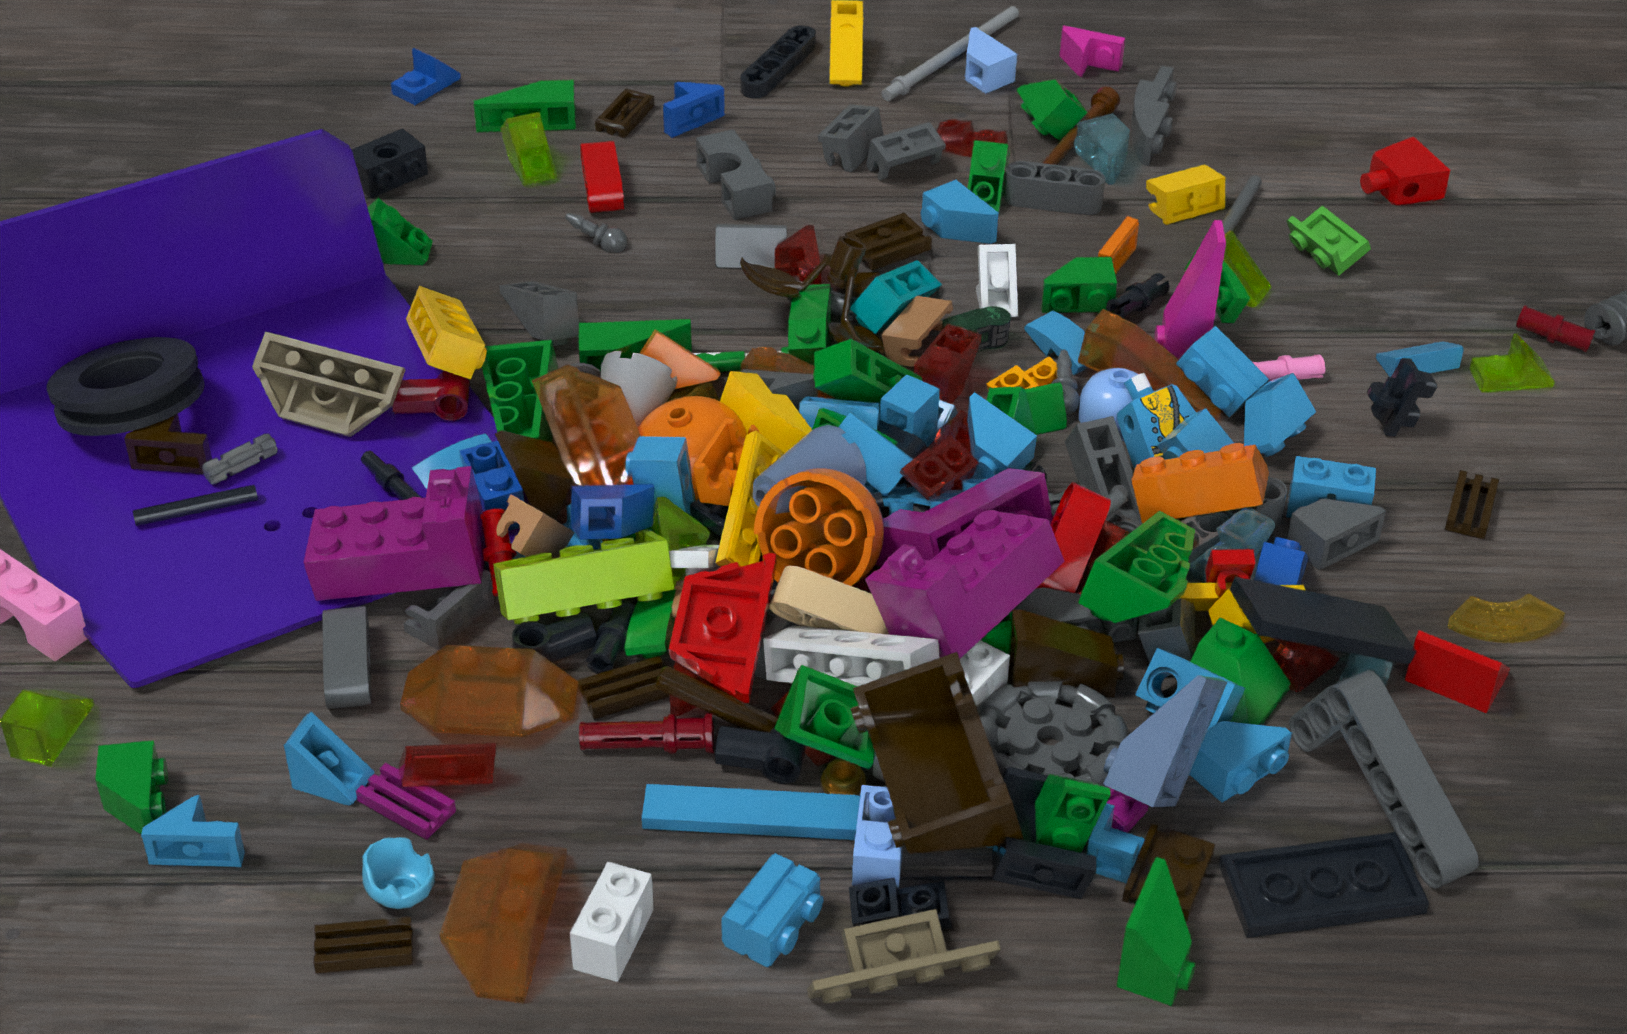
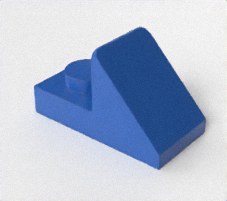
(425, 80)
(692, 107)

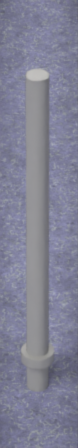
(902, 84)

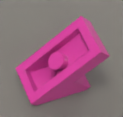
(1091, 48)

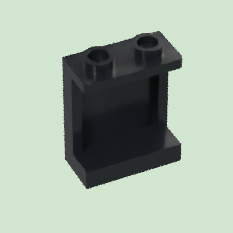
(1032, 863)

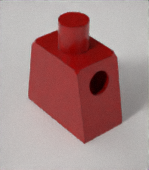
(1406, 174)

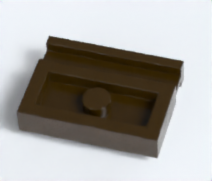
(891, 240)
(1186, 860)

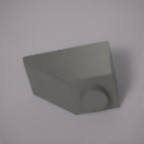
(1335, 529)

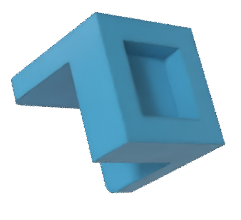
(1113, 848)

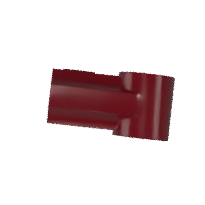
(444, 396)

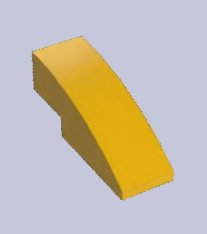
(770, 413)

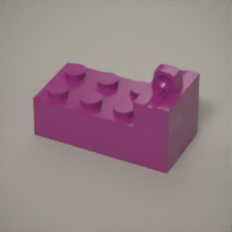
(1008, 492)
(399, 542)
(968, 582)

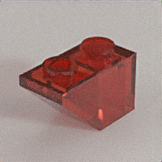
(949, 361)

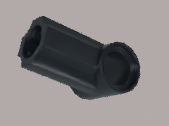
(556, 639)
(770, 752)

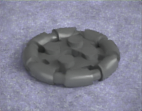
(1046, 719)

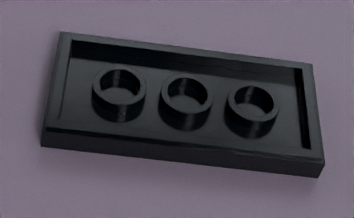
(1322, 620)
(1322, 884)

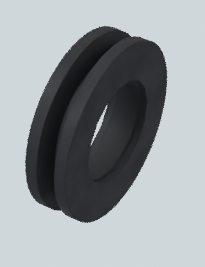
(125, 386)

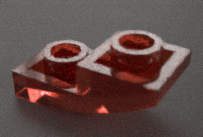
(960, 136)
(939, 468)

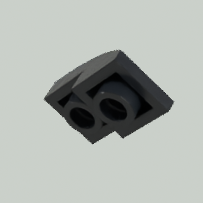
(884, 901)

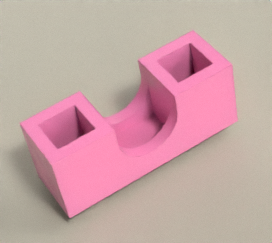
(45, 612)

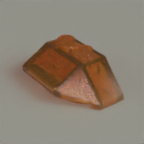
(588, 425)
(489, 692)
(501, 917)

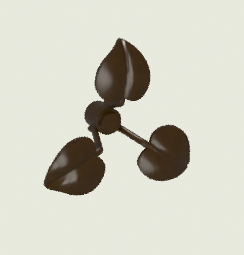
(843, 274)

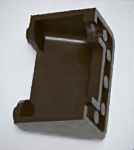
(935, 759)

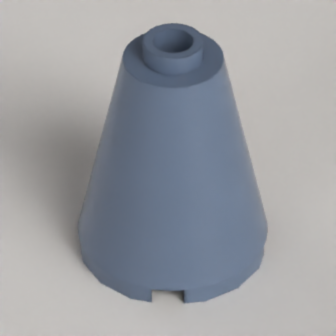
(818, 449)

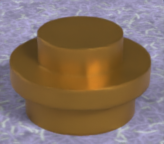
(842, 778)

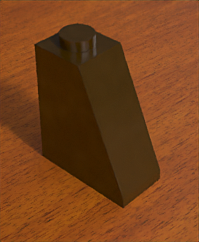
(1059, 651)

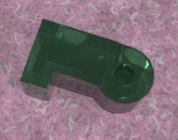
(990, 322)

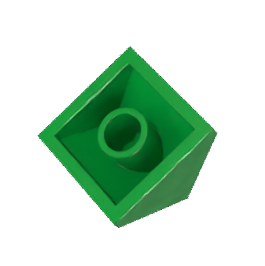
(821, 717)

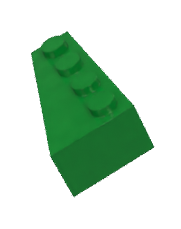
(510, 387)

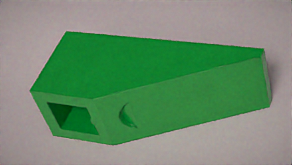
(601, 338)

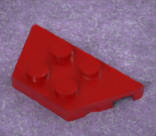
(723, 624)

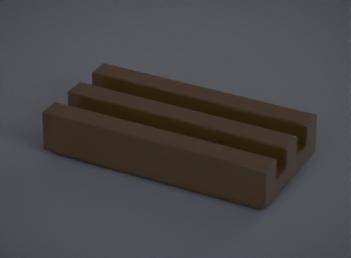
(630, 114)
(1475, 485)
(624, 683)
(363, 938)

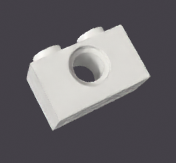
(612, 921)

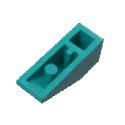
(892, 294)

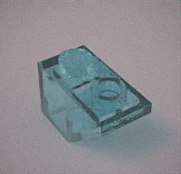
(1103, 145)

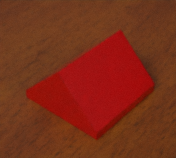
(1455, 672)

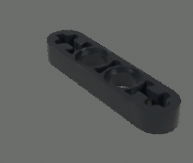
(777, 62)

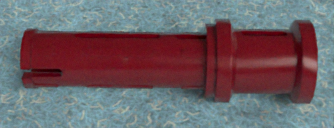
(670, 733)

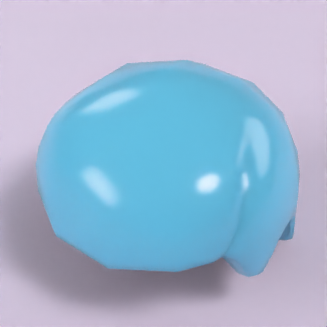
(396, 873)

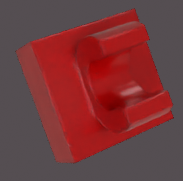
(1228, 564)

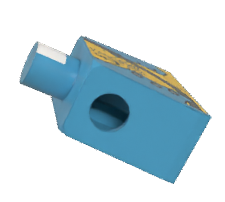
(1150, 417)

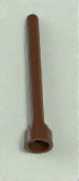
(1102, 103)

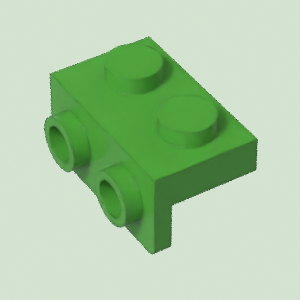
(1328, 240)

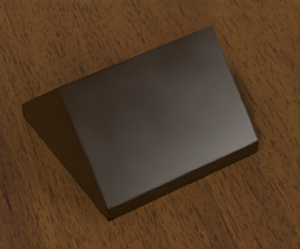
(537, 470)

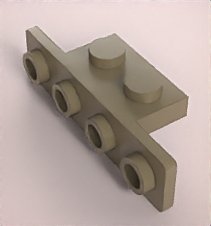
(898, 950)

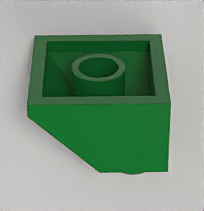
(1247, 662)
(1156, 941)

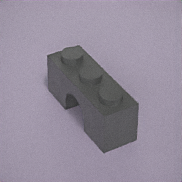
(744, 184)

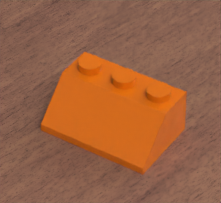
(1201, 482)

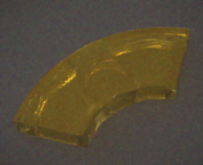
(1505, 621)

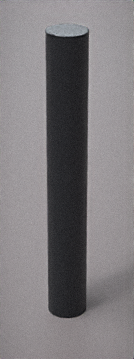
(195, 505)

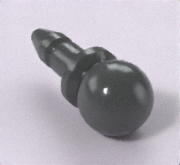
(610, 239)
(1069, 385)

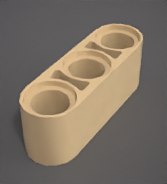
(824, 603)

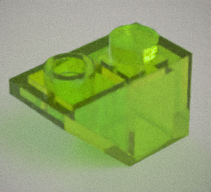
(528, 148)

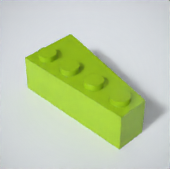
(584, 577)

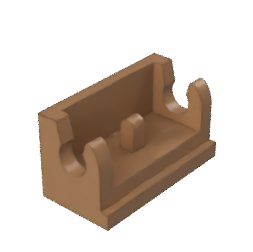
(912, 327)
(537, 530)

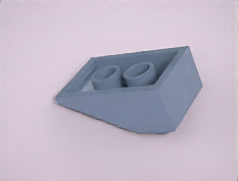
(1161, 752)

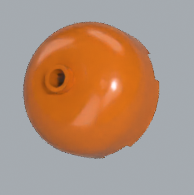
(691, 418)
(831, 534)

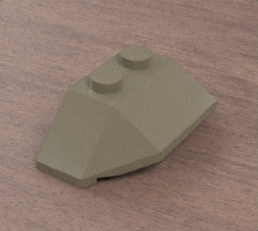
(324, 385)

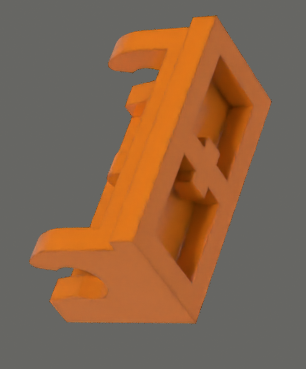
(718, 464)

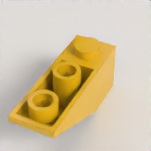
(846, 42)

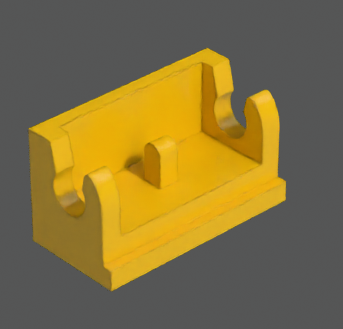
(1187, 193)

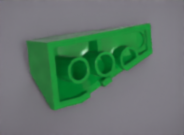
(1141, 571)

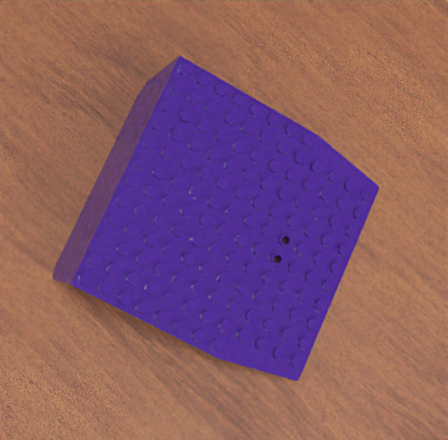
(215, 261)

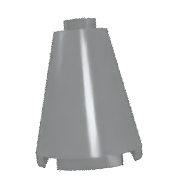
(642, 379)

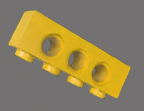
(445, 333)

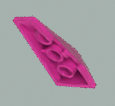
(1194, 301)

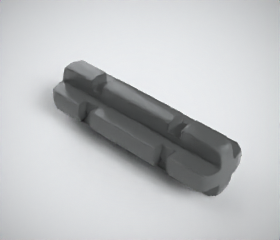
(239, 458)

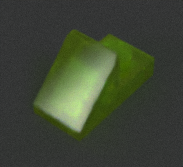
(1514, 371)
(678, 529)

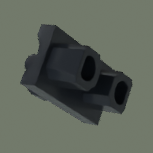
(1396, 398)

